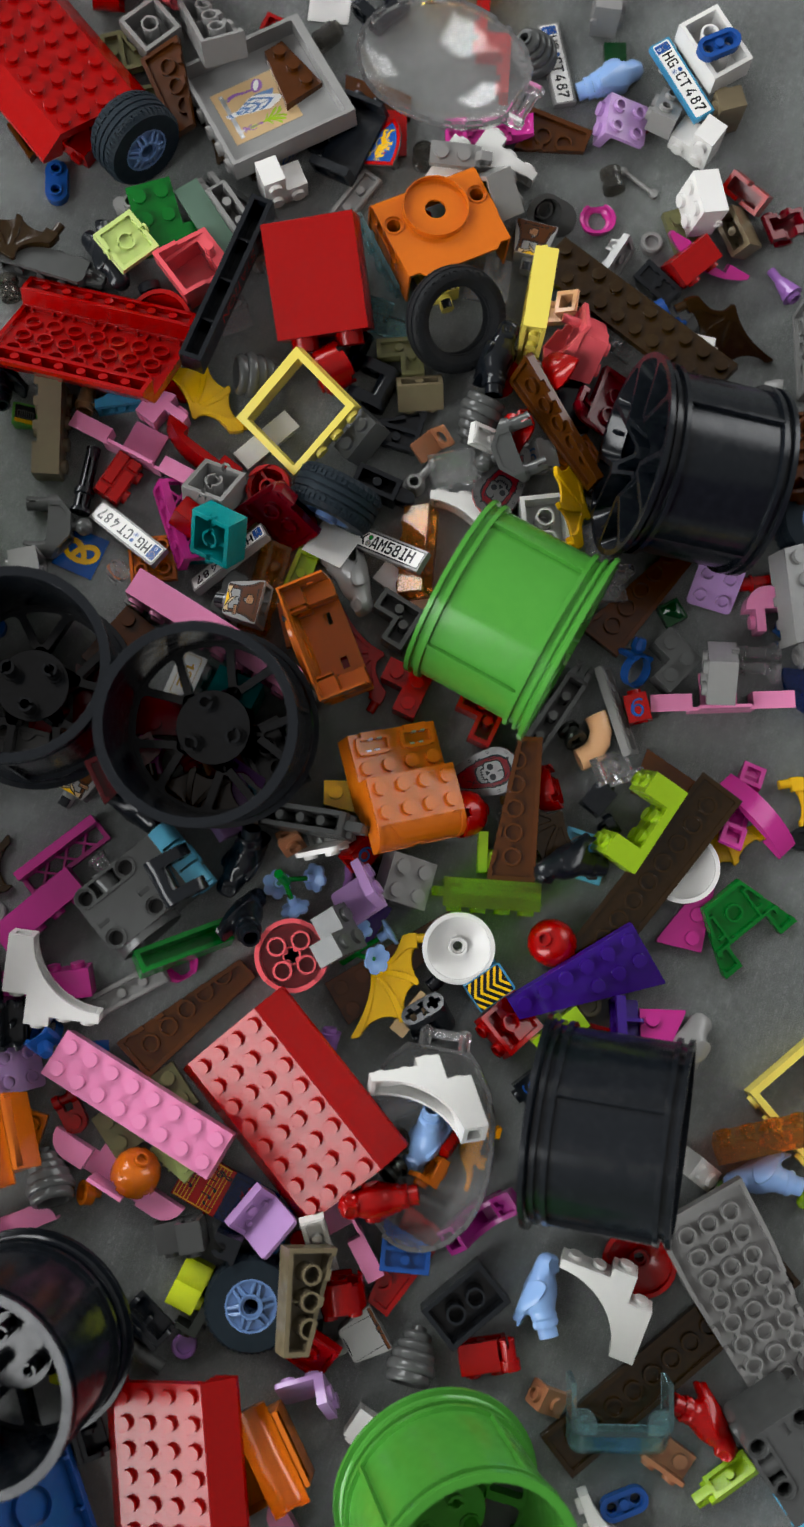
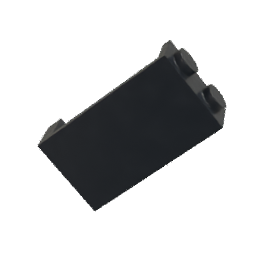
(350, 149)

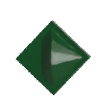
(671, 613)

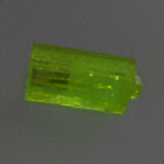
(489, 894)

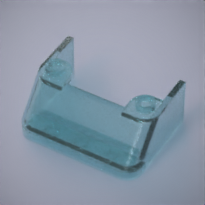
(587, 1436)

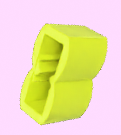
(190, 1284)

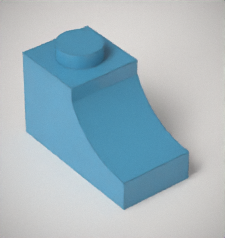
(115, 404)

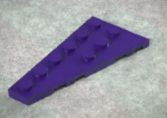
(600, 971)

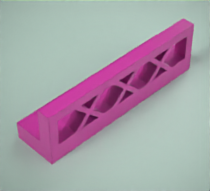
(177, 540)
(58, 847)

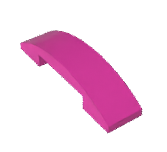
(512, 135)
(729, 272)
(761, 816)
(735, 830)

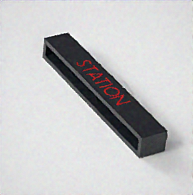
(226, 285)

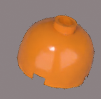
(136, 1172)

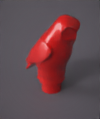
(378, 1200)
(706, 1420)

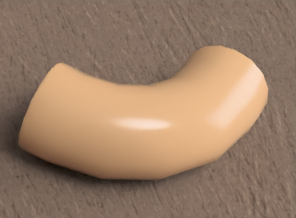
(597, 742)

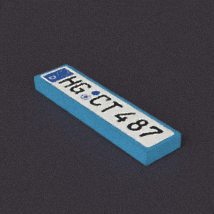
(681, 80)

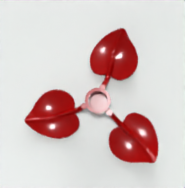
(558, 370)

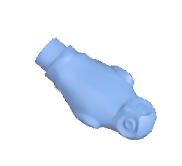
(610, 77)
(426, 1139)
(768, 1176)
(540, 1297)

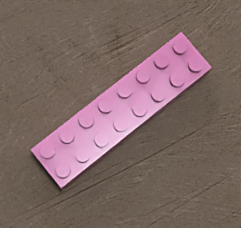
(171, 606)
(139, 1103)

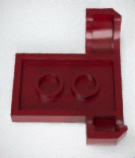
(598, 409)
(279, 513)

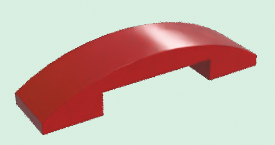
(188, 448)

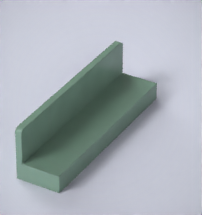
(203, 212)

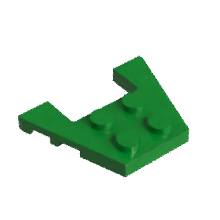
(732, 915)

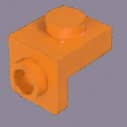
(432, 1174)

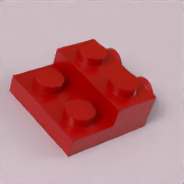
(505, 1029)

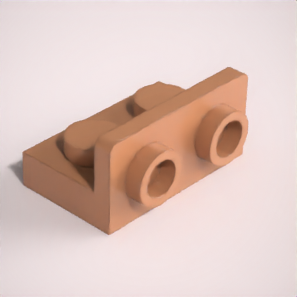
(671, 1463)

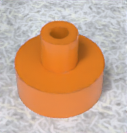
(87, 1193)

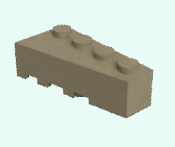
(51, 430)
(301, 1289)

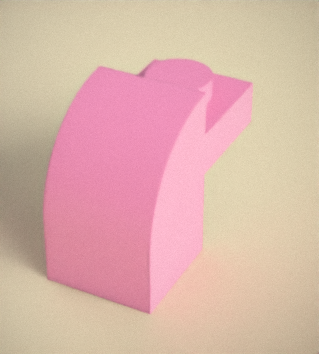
(157, 413)
(757, 605)

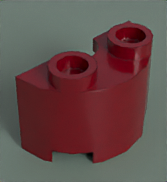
(784, 226)

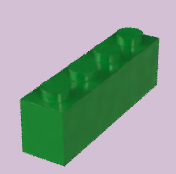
(178, 949)

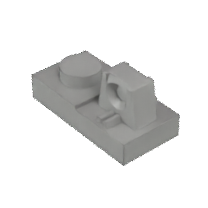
(619, 253)

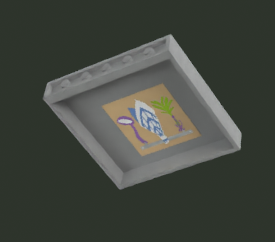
(249, 114)

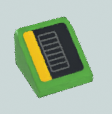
(23, 415)

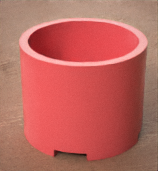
(272, 951)

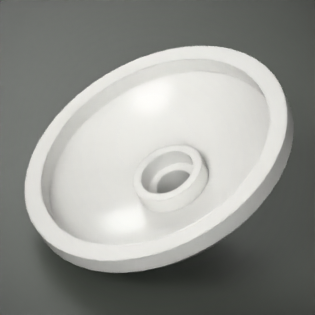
(699, 879)
(460, 964)

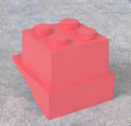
(190, 264)
(581, 338)

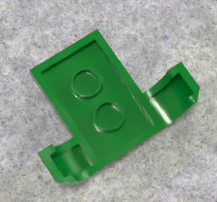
(157, 208)

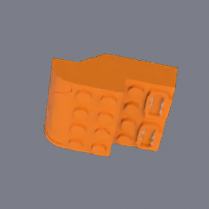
(403, 786)

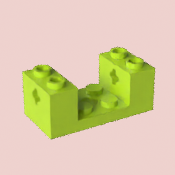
(664, 800)

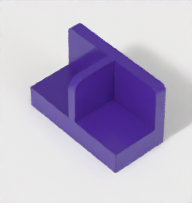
(624, 1015)

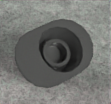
(552, 211)

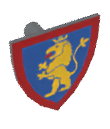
(386, 146)

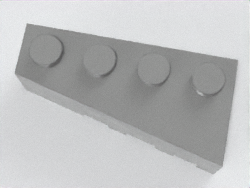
(212, 36)
(788, 579)

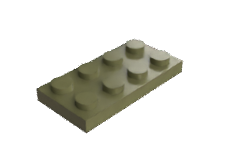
(120, 1138)

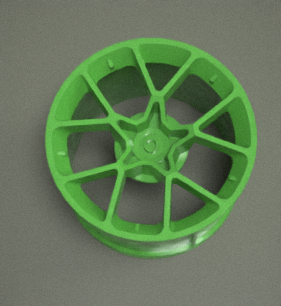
(507, 615)
(437, 1461)

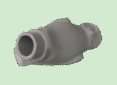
(354, 582)
(697, 1029)

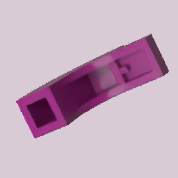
(494, 1209)

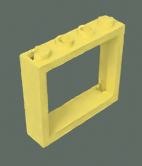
(537, 301)
(272, 387)
(765, 1079)

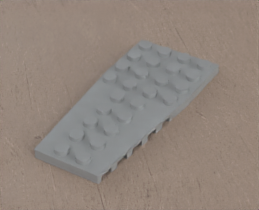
(739, 1282)

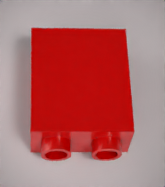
(318, 279)

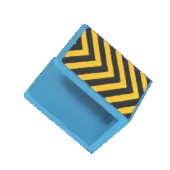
(489, 986)

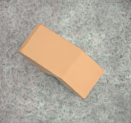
(565, 302)

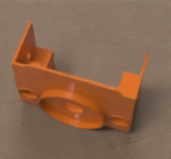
(421, 243)
(322, 645)

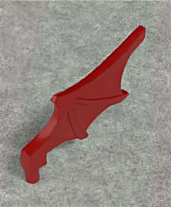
(370, 656)

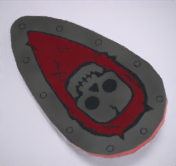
(499, 486)
(486, 771)

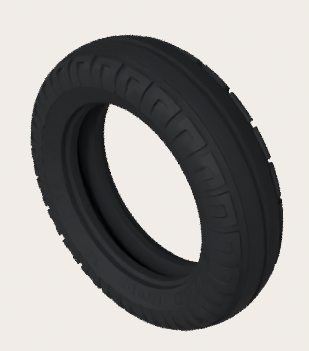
(422, 302)

